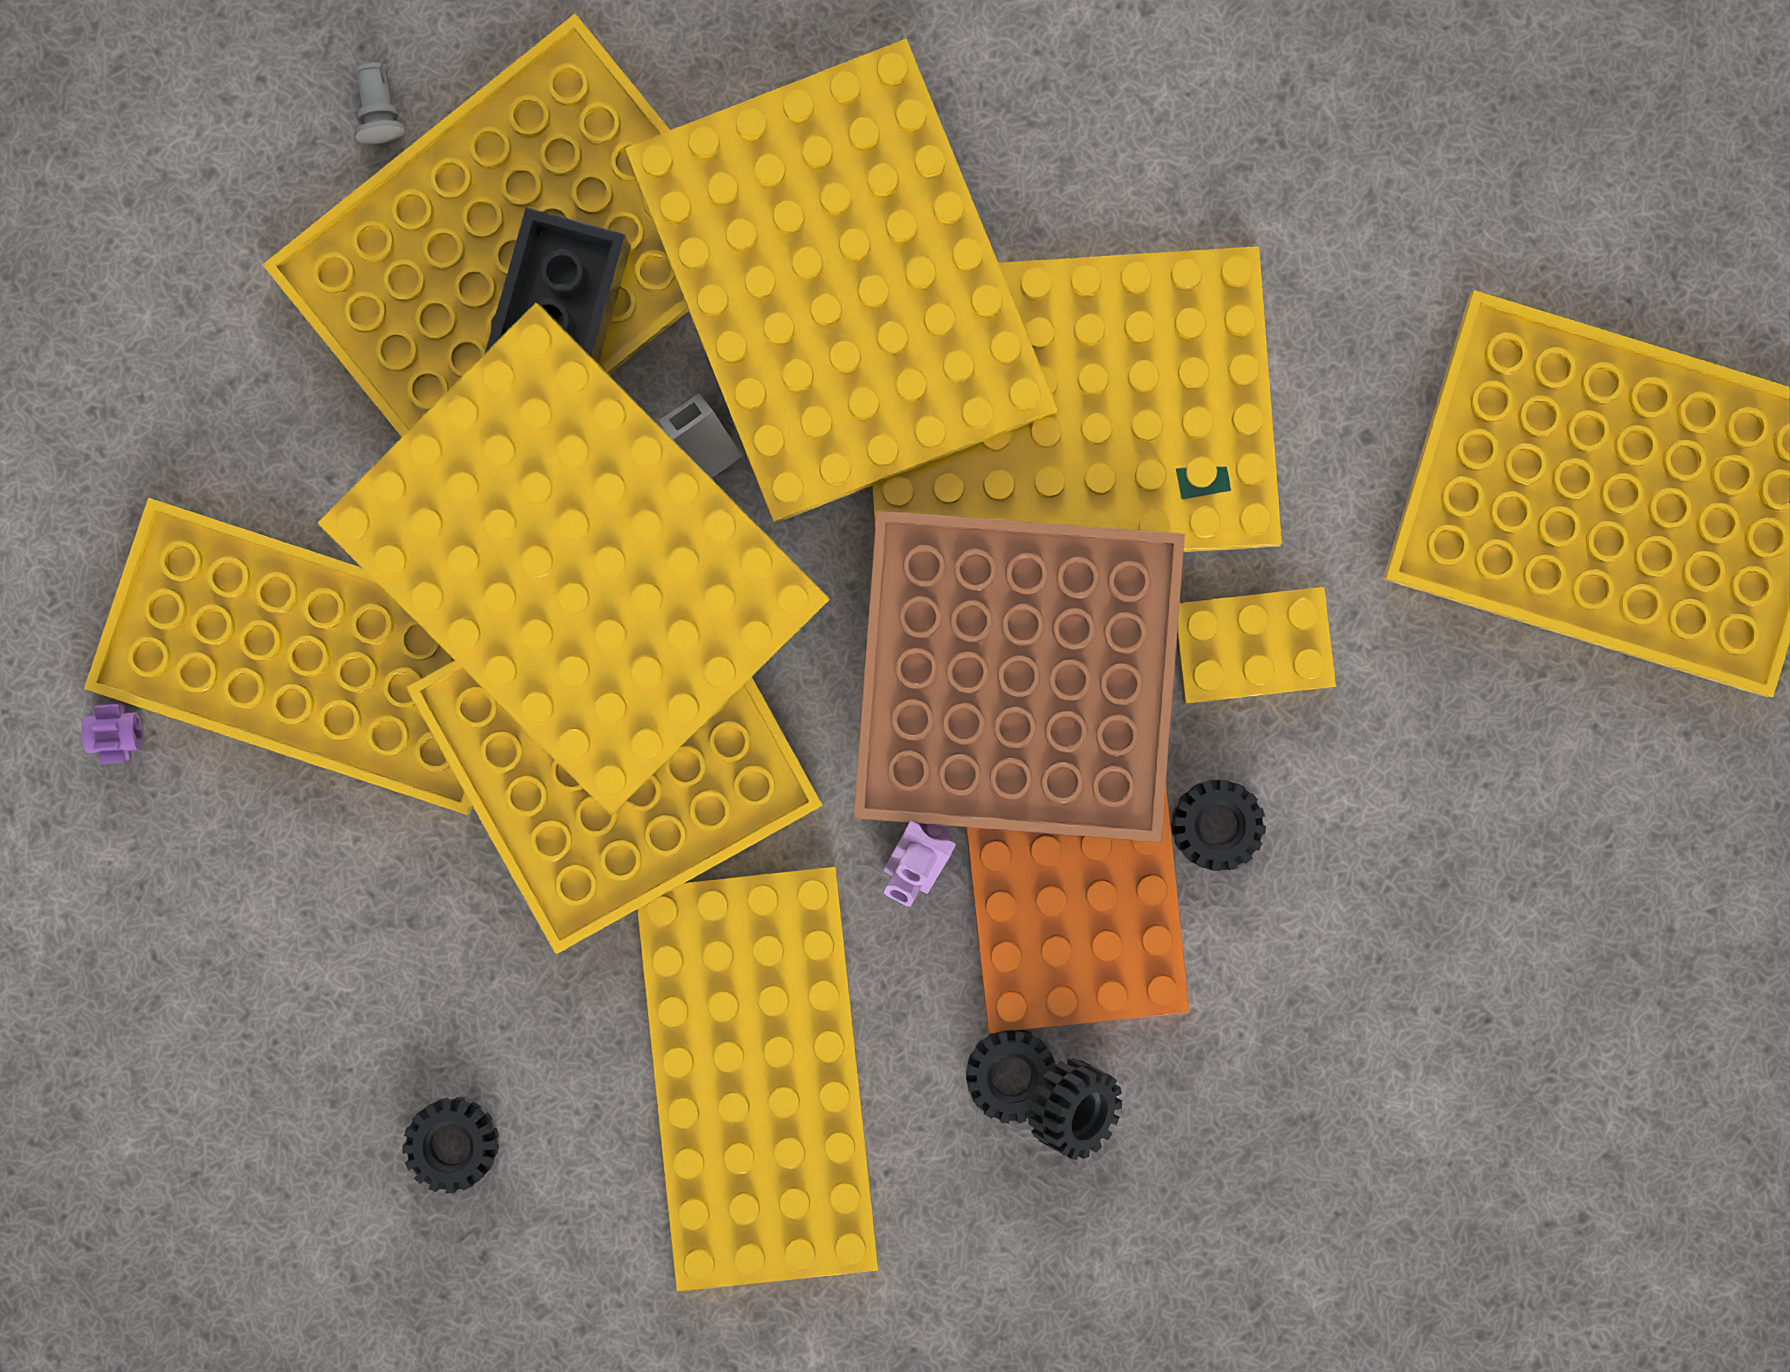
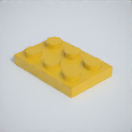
(1255, 645)

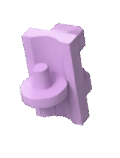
(917, 861)

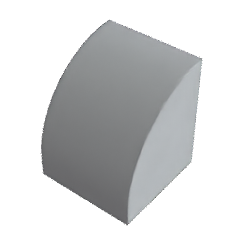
(701, 435)

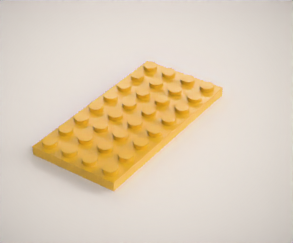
(273, 652)
(757, 1080)

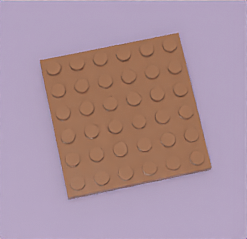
(1019, 676)

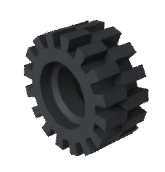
(1249, 825)
(980, 1068)
(1075, 1108)
(423, 1158)

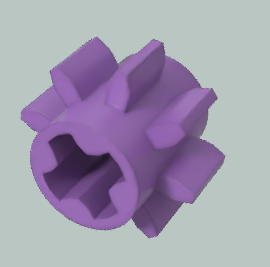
(112, 732)

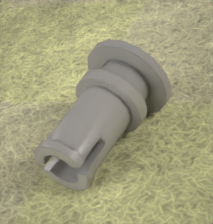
(376, 109)

